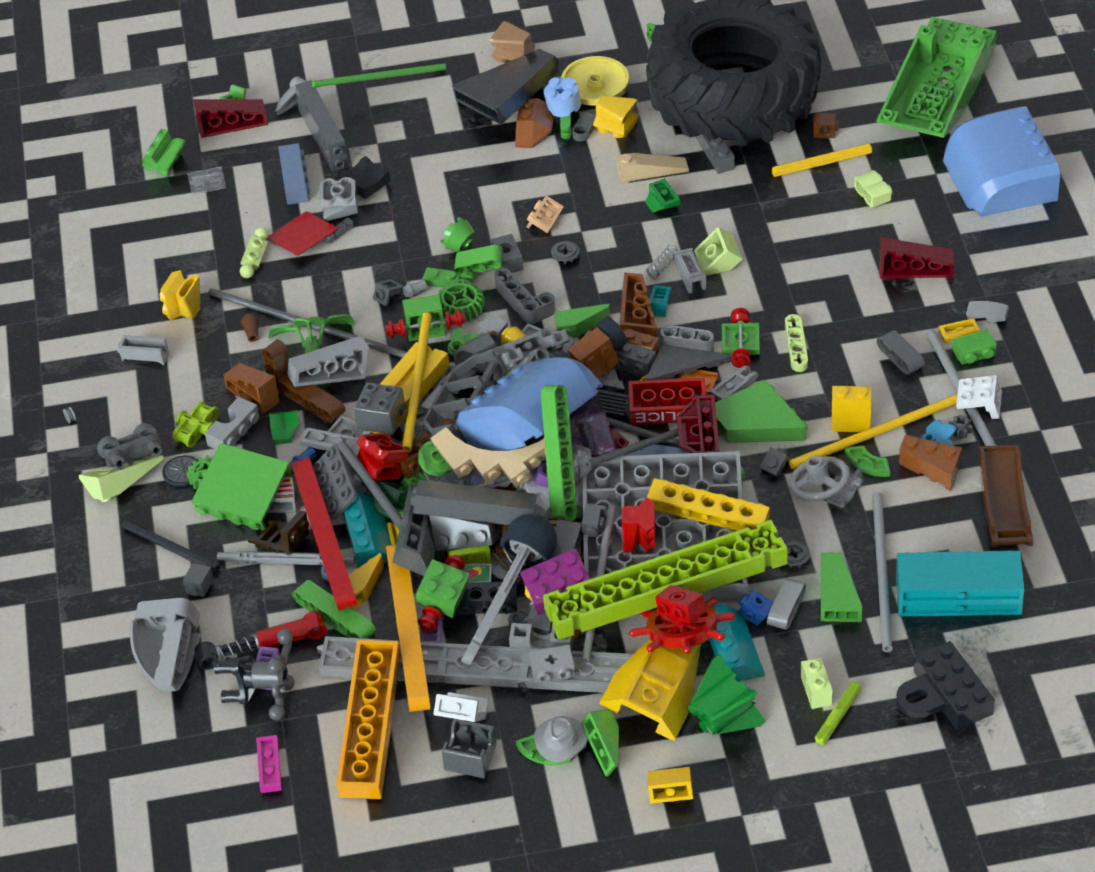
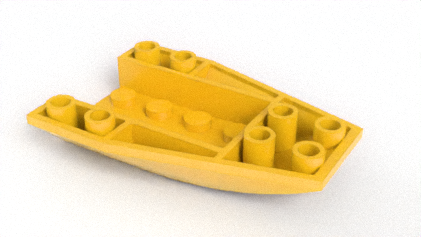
(656, 686)

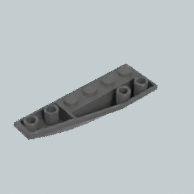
(415, 539)

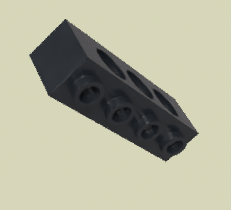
(480, 595)

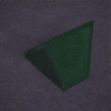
(394, 492)

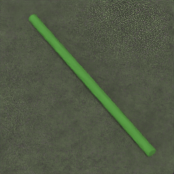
(378, 75)

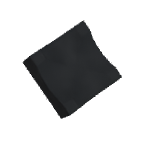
(368, 177)

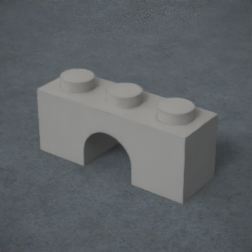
(242, 417)
(524, 637)

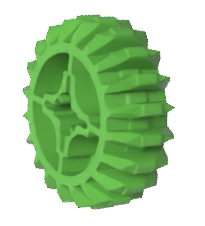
(462, 296)

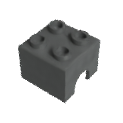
(379, 407)
(469, 748)

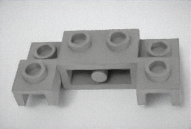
(514, 351)

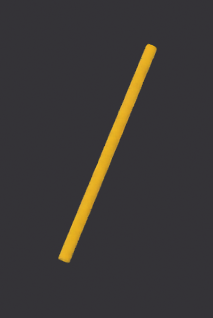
(416, 382)
(875, 431)

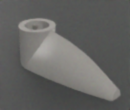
(289, 99)

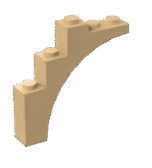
(490, 464)

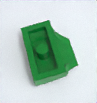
(661, 196)
(283, 426)

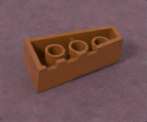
(635, 305)

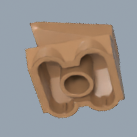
(511, 42)

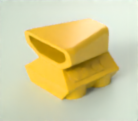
(615, 115)
(180, 296)

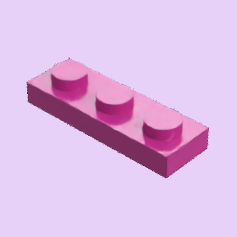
(268, 764)

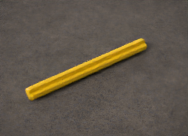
(821, 160)

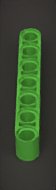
(559, 452)

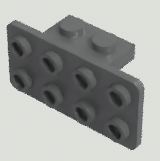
(337, 481)

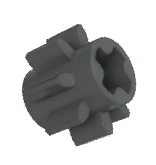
(963, 426)

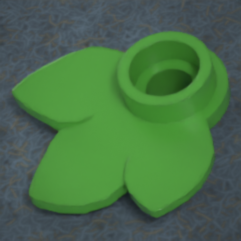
(458, 339)

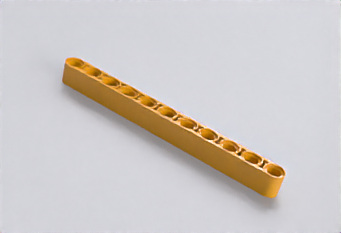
(408, 635)

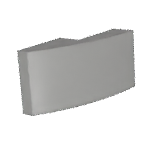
(985, 309)

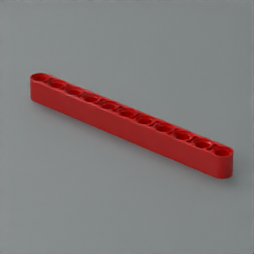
(324, 534)

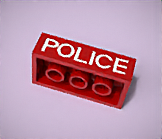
(661, 399)

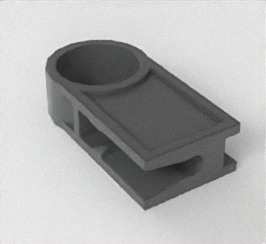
(584, 124)

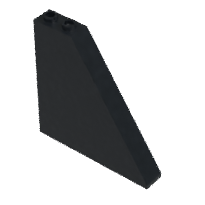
(508, 86)

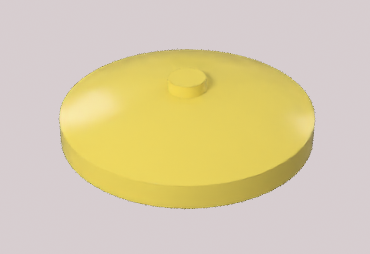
(597, 78)

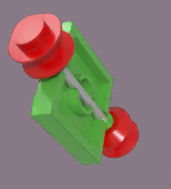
(740, 338)

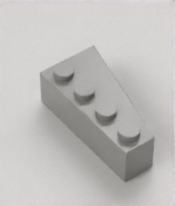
(330, 364)

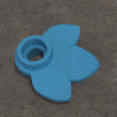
(939, 432)

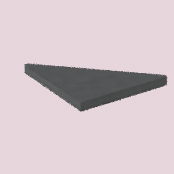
(677, 360)

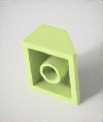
(718, 252)

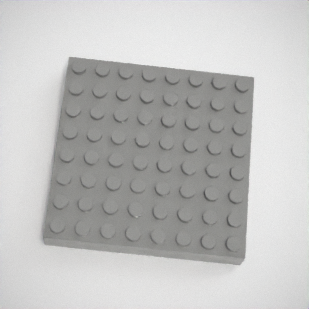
(628, 482)

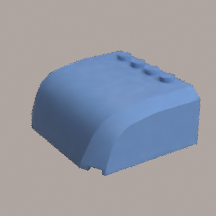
(1002, 162)
(513, 407)

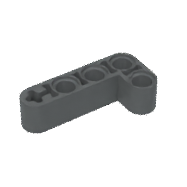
(529, 308)

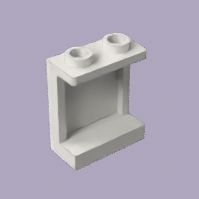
(461, 706)

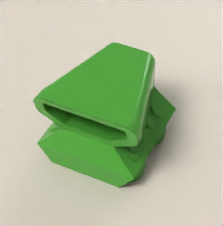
(163, 153)

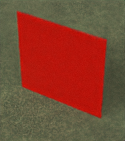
(302, 233)

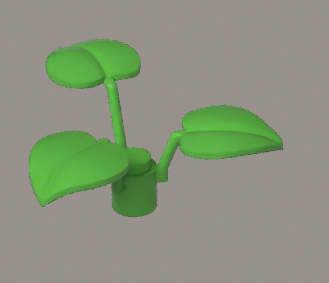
(311, 342)

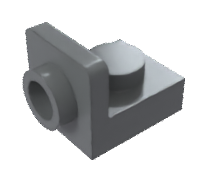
(385, 289)

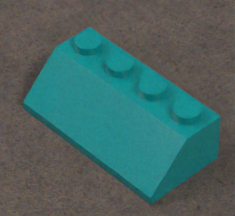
(366, 530)
(737, 646)

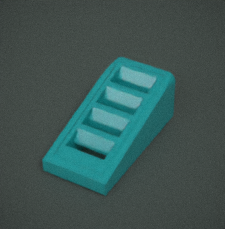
(659, 301)

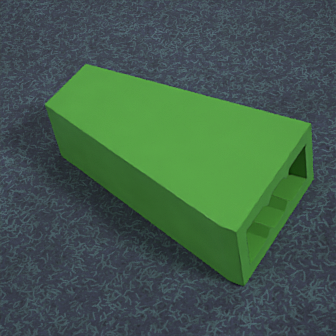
(838, 592)

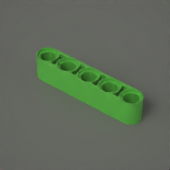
(346, 621)

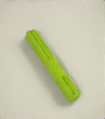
(838, 713)

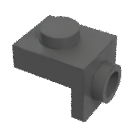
(775, 461)

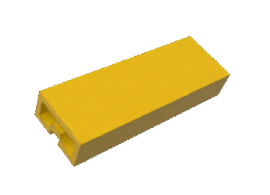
(402, 375)

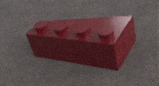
(228, 115)
(914, 260)

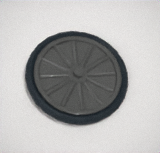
(176, 470)

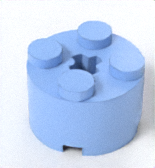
(562, 96)

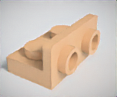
(545, 214)

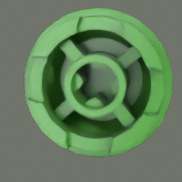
(458, 236)

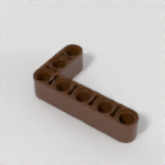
(308, 396)

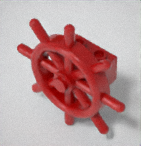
(681, 627)

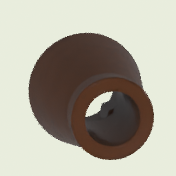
(250, 326)

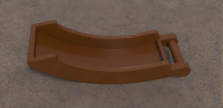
(1004, 496)

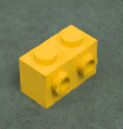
(670, 785)

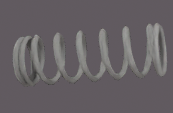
(655, 268)

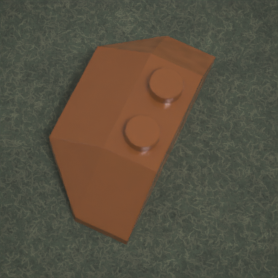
(533, 123)

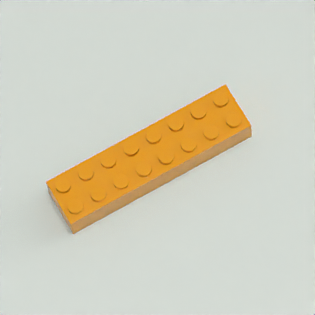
(368, 720)

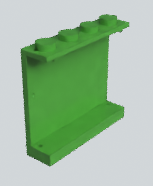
(240, 486)

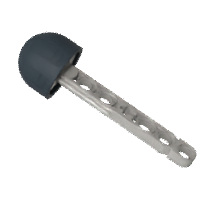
(530, 542)

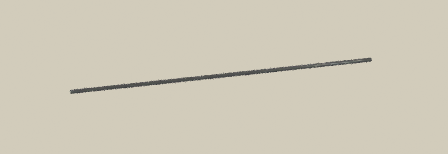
(397, 352)

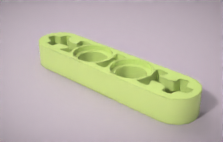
(796, 343)

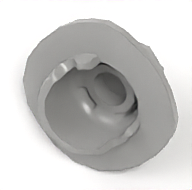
(560, 738)

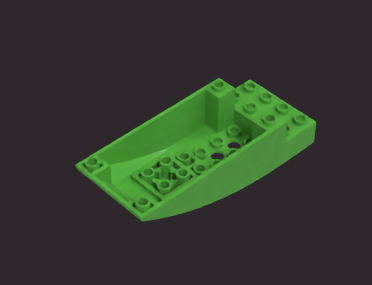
(917, 97)

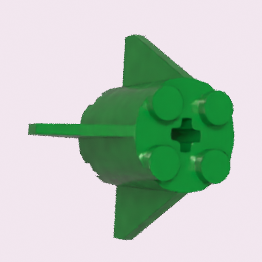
(724, 702)

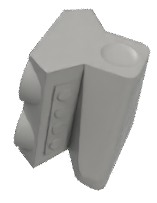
(338, 198)

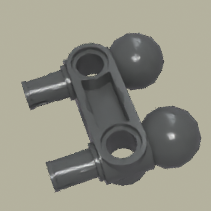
(129, 448)

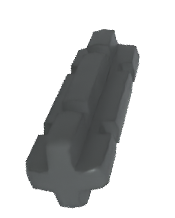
(347, 224)

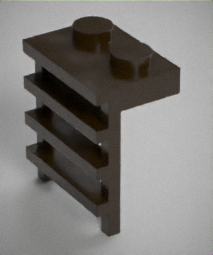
(291, 534)

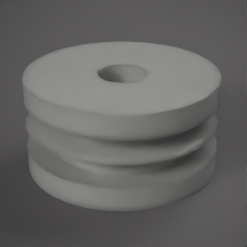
(69, 414)

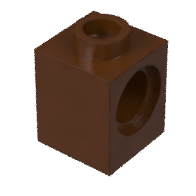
(825, 125)

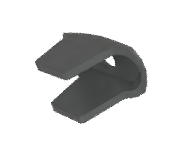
(476, 346)

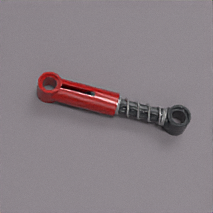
(310, 626)

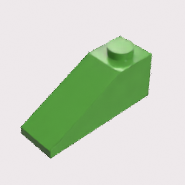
(580, 320)
(603, 736)

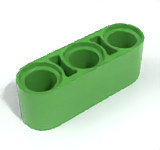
(479, 259)

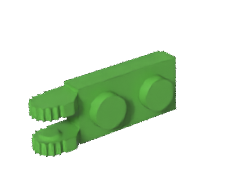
(565, 126)
(441, 277)

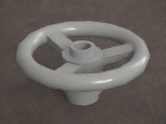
(818, 475)

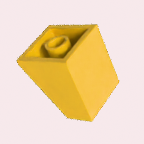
(851, 408)

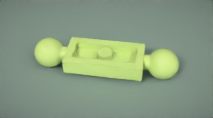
(254, 252)

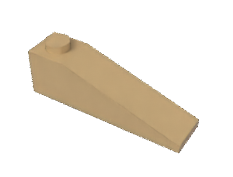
(643, 166)

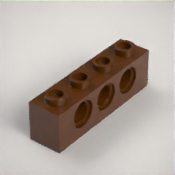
(411, 465)

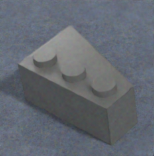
(460, 533)

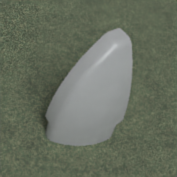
(165, 640)

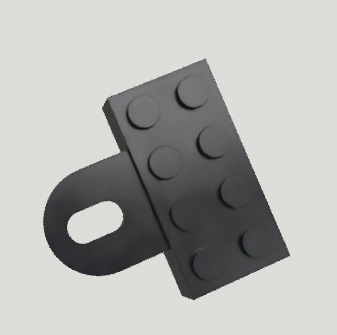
(948, 687)

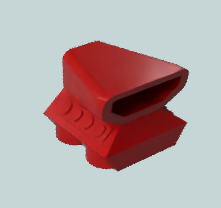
(381, 456)
(639, 526)

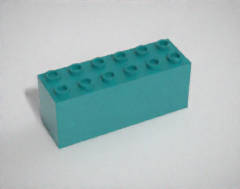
(959, 583)

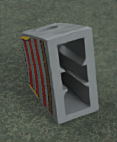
(285, 498)

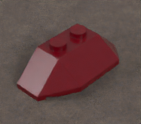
(698, 425)

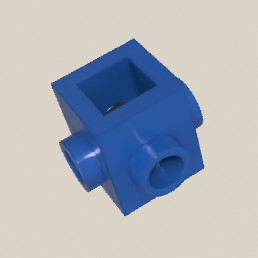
(754, 607)

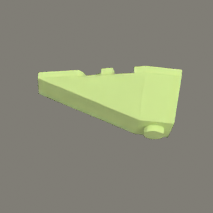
(112, 482)

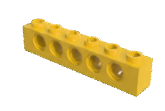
(697, 509)

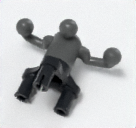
(260, 674)

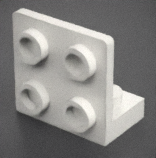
(980, 392)

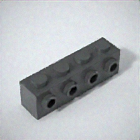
(634, 359)

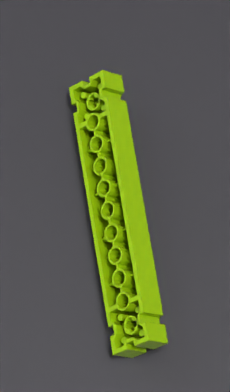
(691, 568)

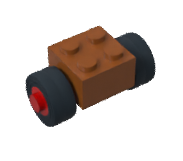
(598, 347)

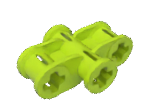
(194, 425)

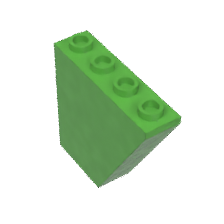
(758, 416)

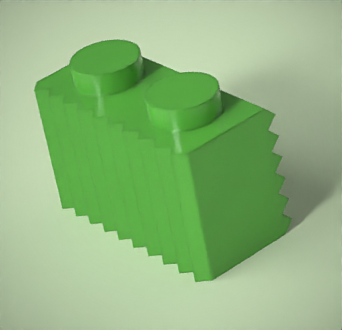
(974, 347)

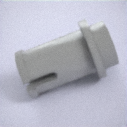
(410, 290)

